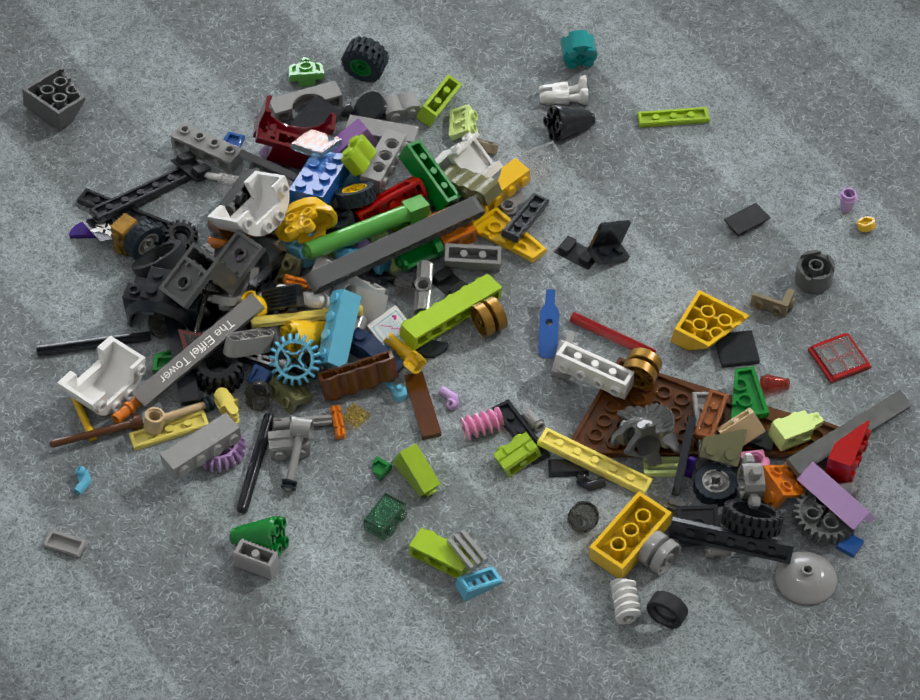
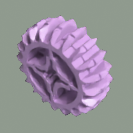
(227, 458)

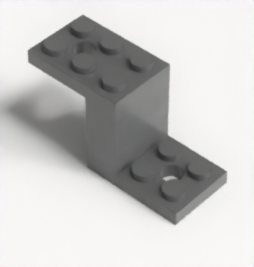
(200, 267)

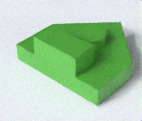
(306, 72)

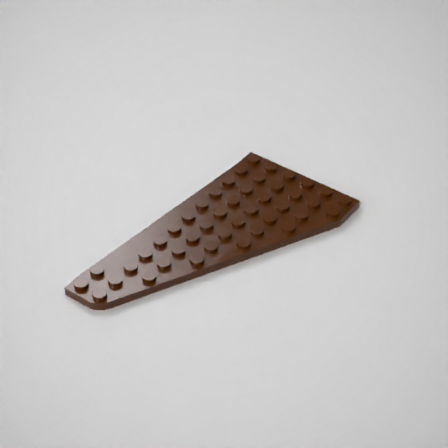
(602, 418)

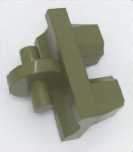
(290, 265)

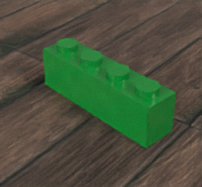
(423, 166)

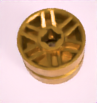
(488, 317)
(645, 365)

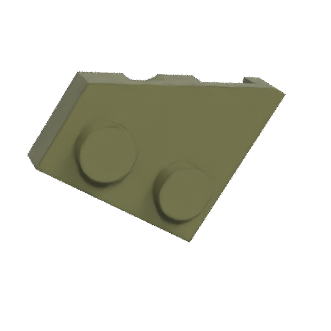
(723, 447)

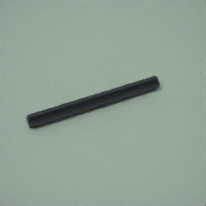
(90, 343)
(255, 464)

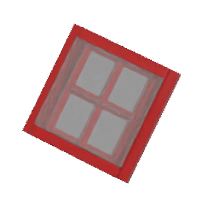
(839, 357)

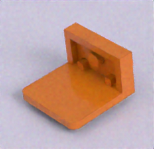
(780, 485)

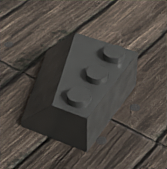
(54, 98)
(238, 193)

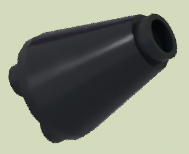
(567, 121)

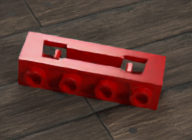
(391, 198)

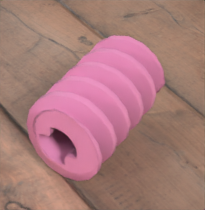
(482, 422)

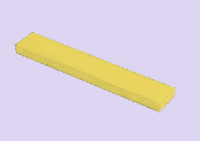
(594, 461)

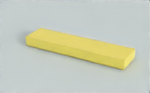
(171, 430)

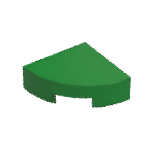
(381, 468)

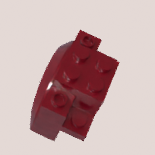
(279, 136)

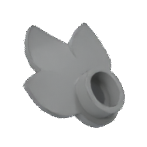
(510, 205)

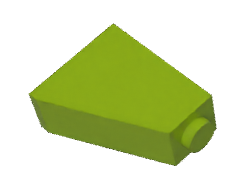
(416, 470)

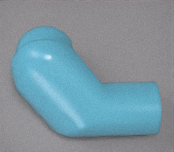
(84, 480)

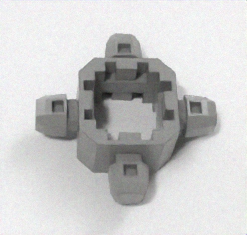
(751, 481)

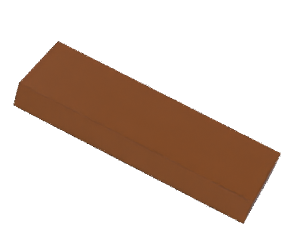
(710, 414)

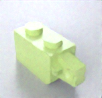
(794, 429)

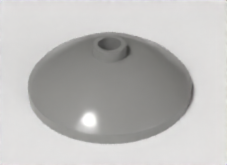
(806, 587)

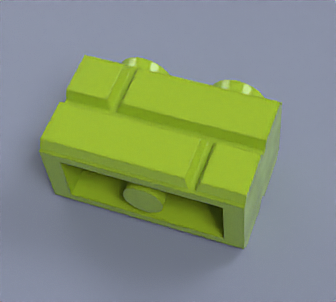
(517, 454)

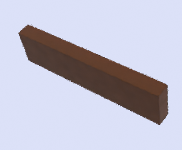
(422, 405)

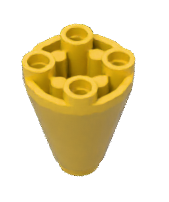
(311, 329)

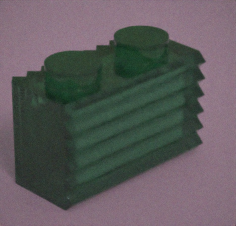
(385, 516)

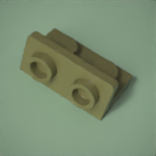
(290, 396)

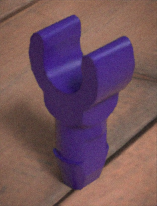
(690, 468)

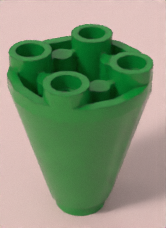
(264, 532)

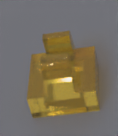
(355, 415)

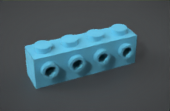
(338, 328)

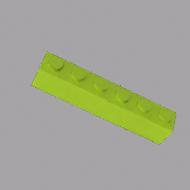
(448, 312)

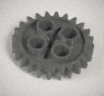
(807, 515)

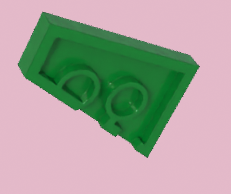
(748, 393)

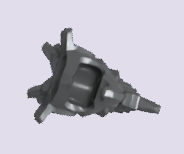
(647, 431)

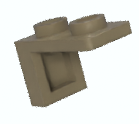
(772, 305)

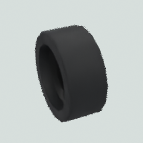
(667, 609)

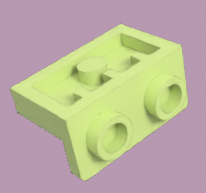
(462, 121)

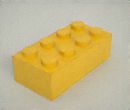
(623, 538)

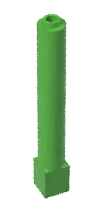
(409, 212)

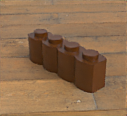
(358, 375)

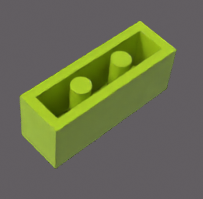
(439, 100)
(437, 553)

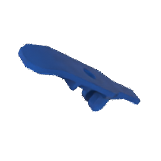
(548, 333)

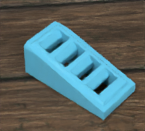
(468, 590)

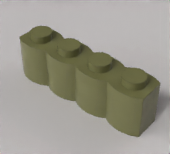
(473, 184)

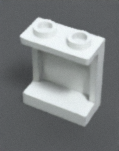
(472, 156)

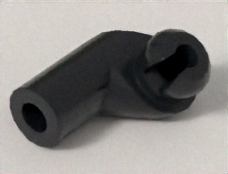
(584, 482)

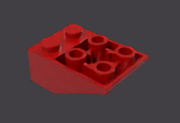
(847, 454)

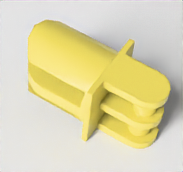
(227, 404)

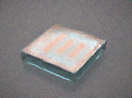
(316, 143)

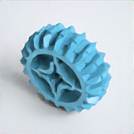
(306, 346)

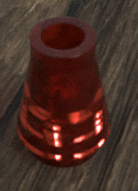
(772, 383)

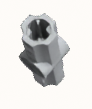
(424, 279)

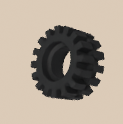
(182, 228)

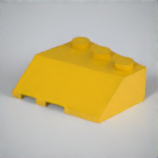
(706, 322)

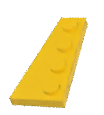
(491, 226)

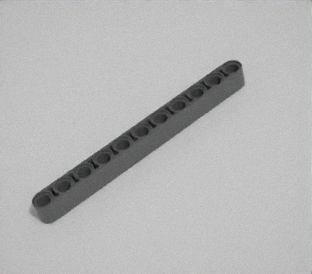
(394, 245)

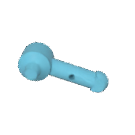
(399, 391)

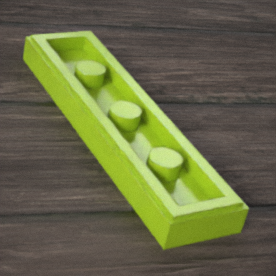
(673, 117)

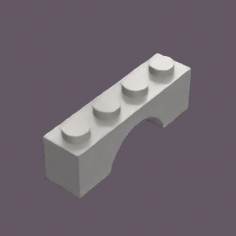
(285, 106)

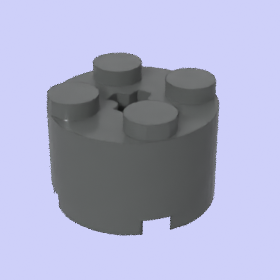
(814, 272)

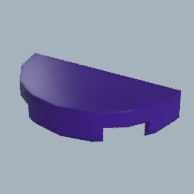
(81, 231)

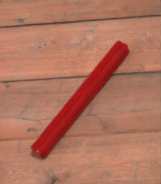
(607, 332)

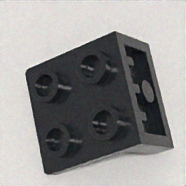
(606, 243)

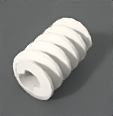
(625, 600)

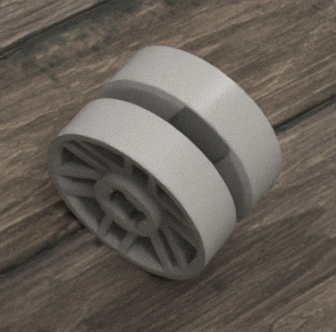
(659, 552)

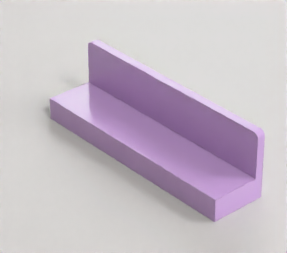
(834, 496)

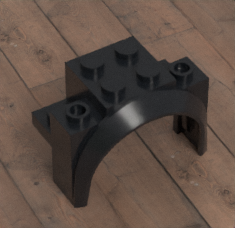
(146, 297)

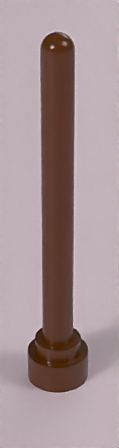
(134, 423)

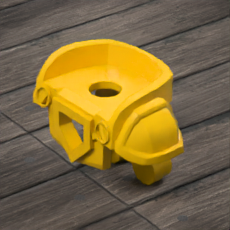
(304, 218)

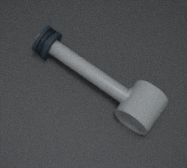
(300, 429)

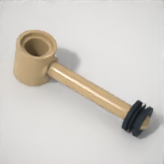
(156, 418)

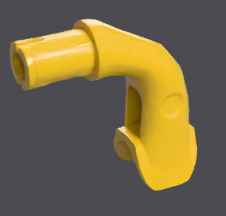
(412, 359)

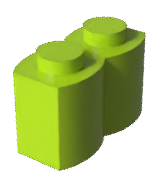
(358, 155)

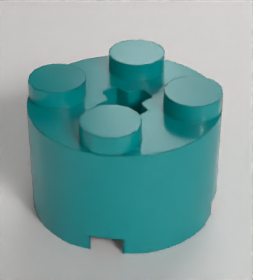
(578, 49)

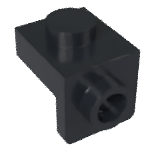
(212, 315)

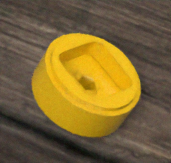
(866, 224)

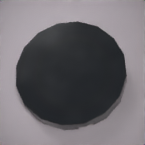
(370, 105)

